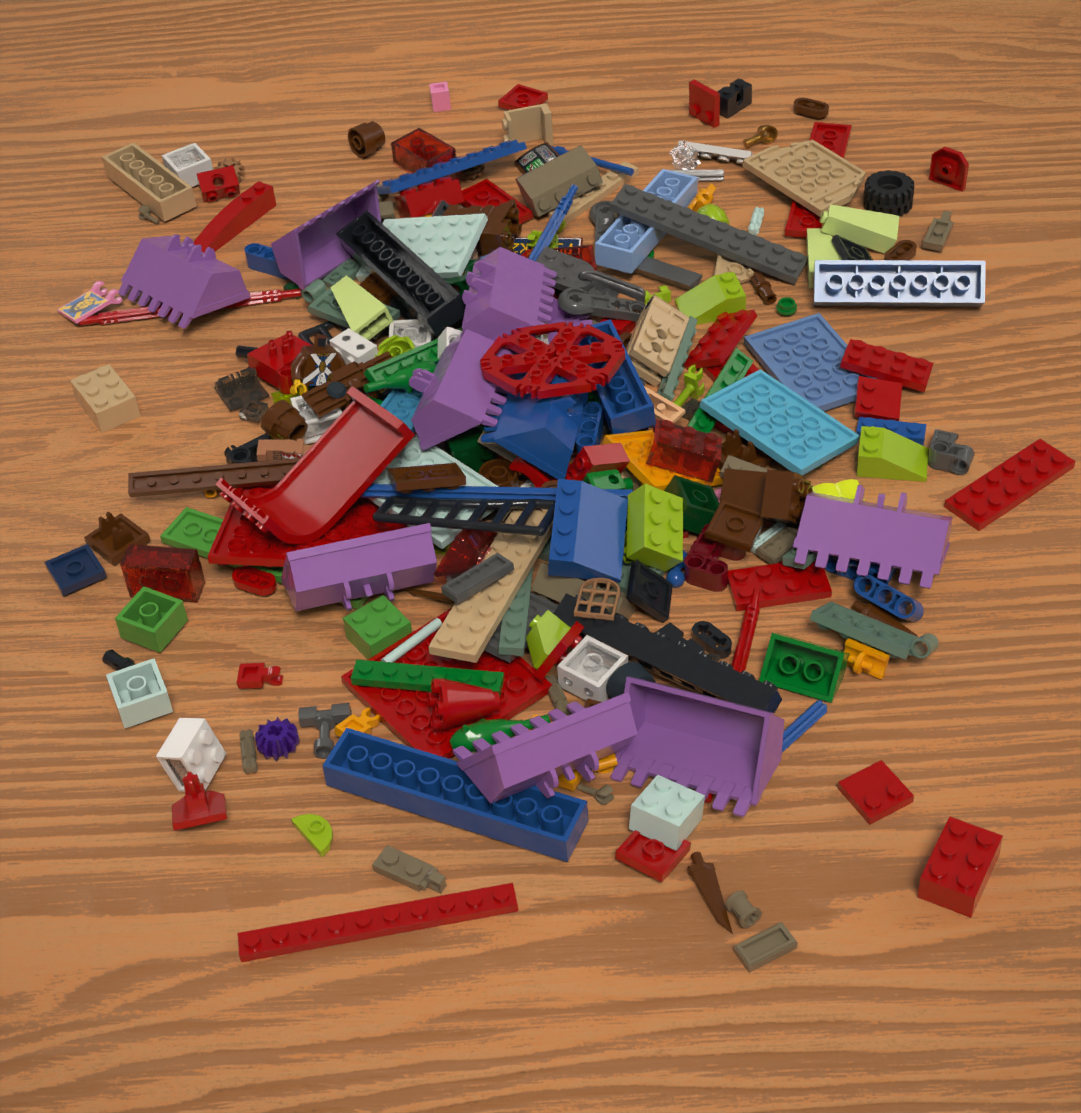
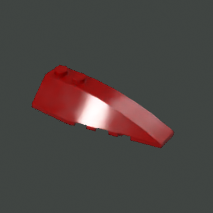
(237, 216)

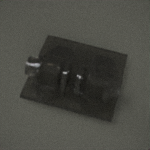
(237, 391)

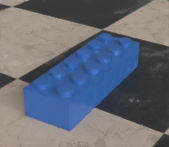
(624, 398)

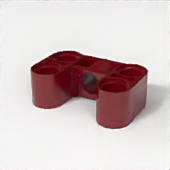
(703, 565)

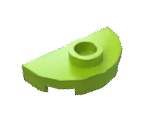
(315, 830)

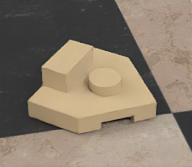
(725, 264)

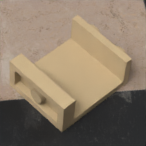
(528, 124)

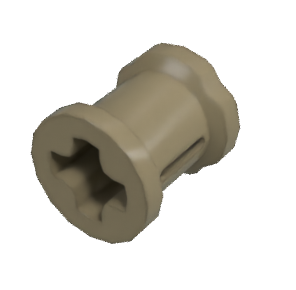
(743, 909)

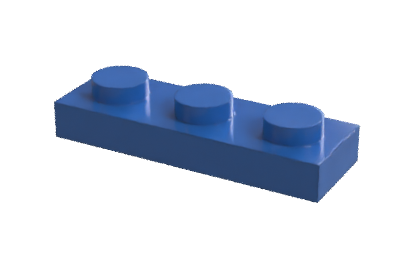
(909, 430)

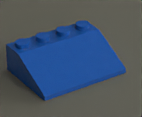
(587, 532)

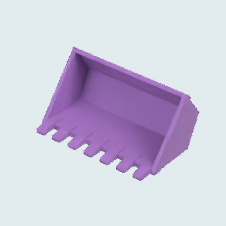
(181, 279)
(507, 294)
(873, 535)
(359, 567)
(701, 744)
(549, 749)

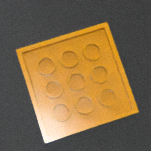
(636, 448)

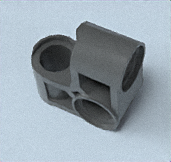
(947, 455)

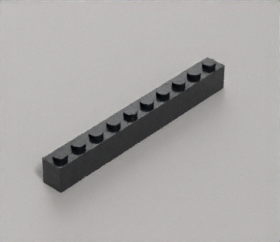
(672, 659)

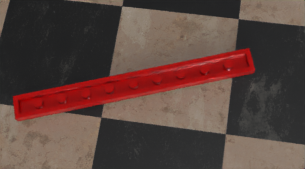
(377, 922)

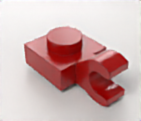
(255, 674)

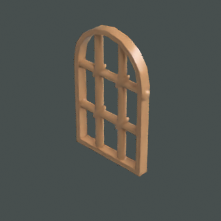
(603, 604)

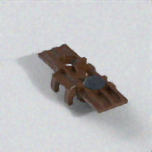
(332, 394)

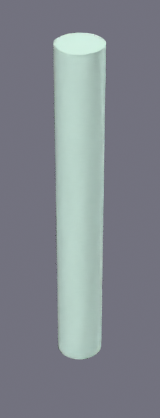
(412, 641)

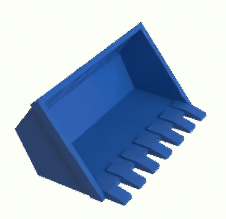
(539, 429)

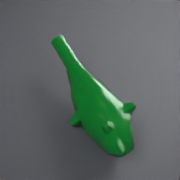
(401, 377)
(485, 729)

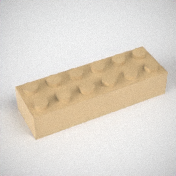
(149, 181)

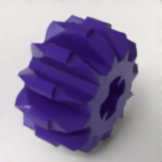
(277, 738)

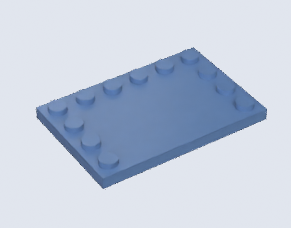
(807, 360)

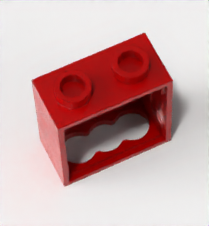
(597, 459)

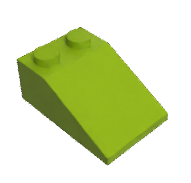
(713, 297)
(890, 456)

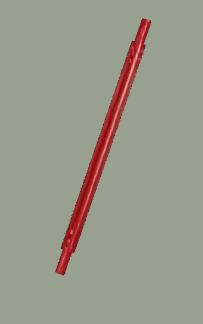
(143, 313)
(745, 640)

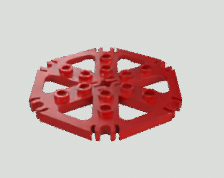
(544, 361)

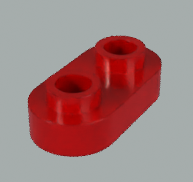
(254, 580)

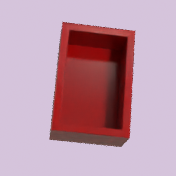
(424, 199)
(960, 866)

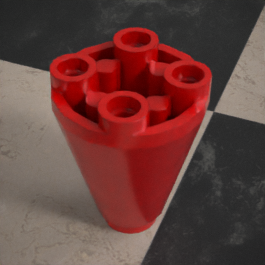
(459, 703)

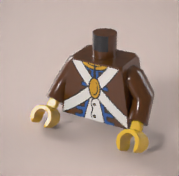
(314, 364)

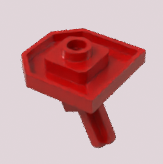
(949, 168)
(197, 805)

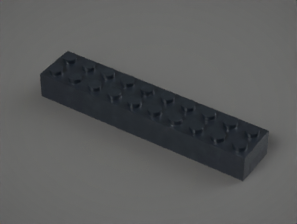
(402, 273)

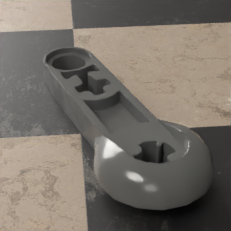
(602, 217)
(579, 302)

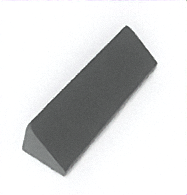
(668, 274)

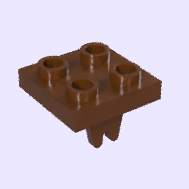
(744, 450)
(114, 537)

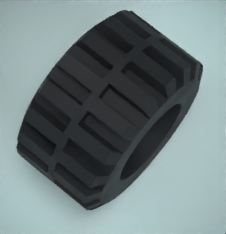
(889, 193)

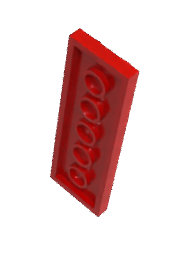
(1009, 484)

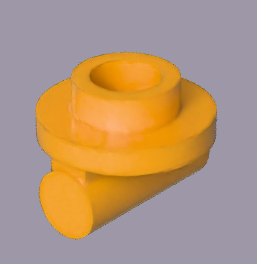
(607, 764)

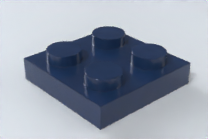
(75, 569)

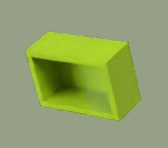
(655, 527)

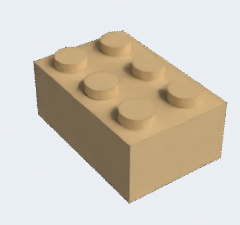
(105, 398)

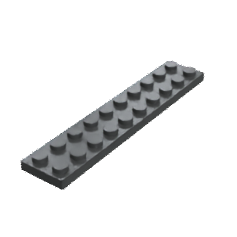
(709, 233)

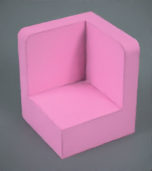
(440, 96)

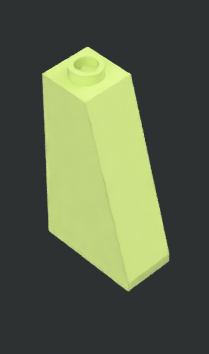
(861, 226)
(818, 248)
(361, 309)

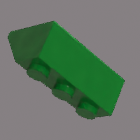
(804, 667)

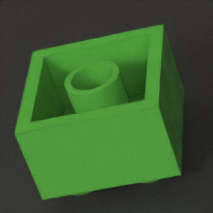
(151, 619)
(376, 626)

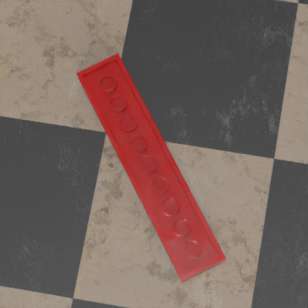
(835, 138)

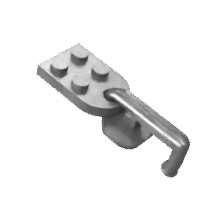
(580, 274)

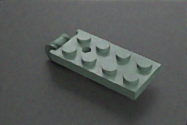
(326, 306)
(873, 632)

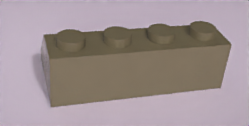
(548, 183)
(556, 587)

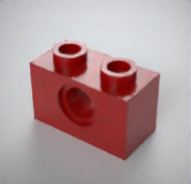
(209, 179)

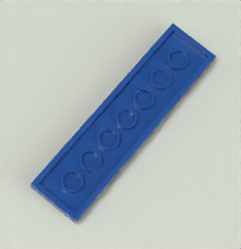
(453, 165)

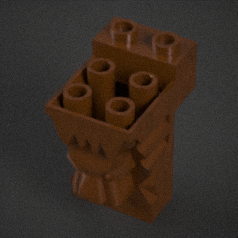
(500, 228)
(773, 493)

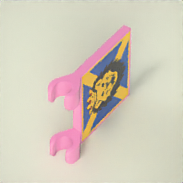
(89, 303)

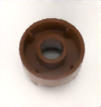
(366, 138)
(284, 422)
(499, 473)

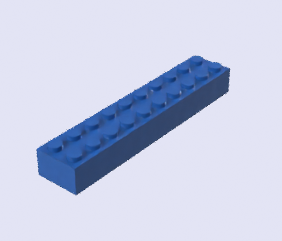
(445, 793)

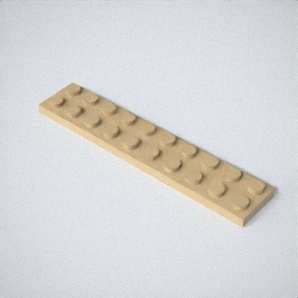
(476, 618)

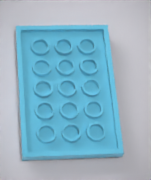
(780, 422)

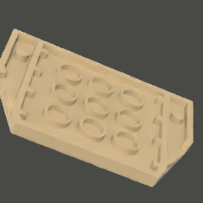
(808, 174)

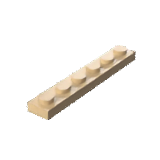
(611, 182)

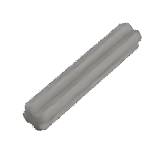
(704, 175)

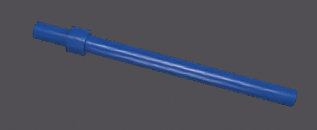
(601, 163)

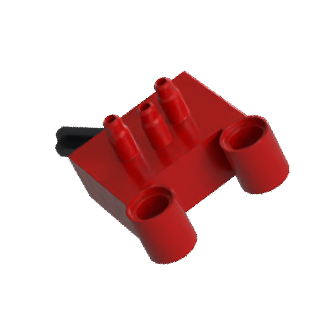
(274, 359)

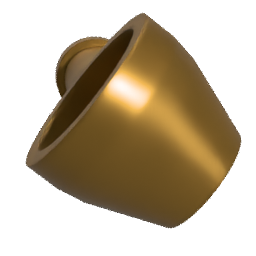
(767, 138)

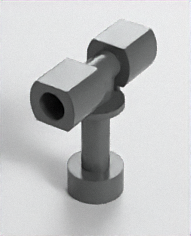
(324, 721)

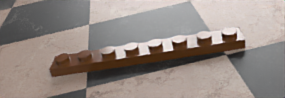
(205, 477)

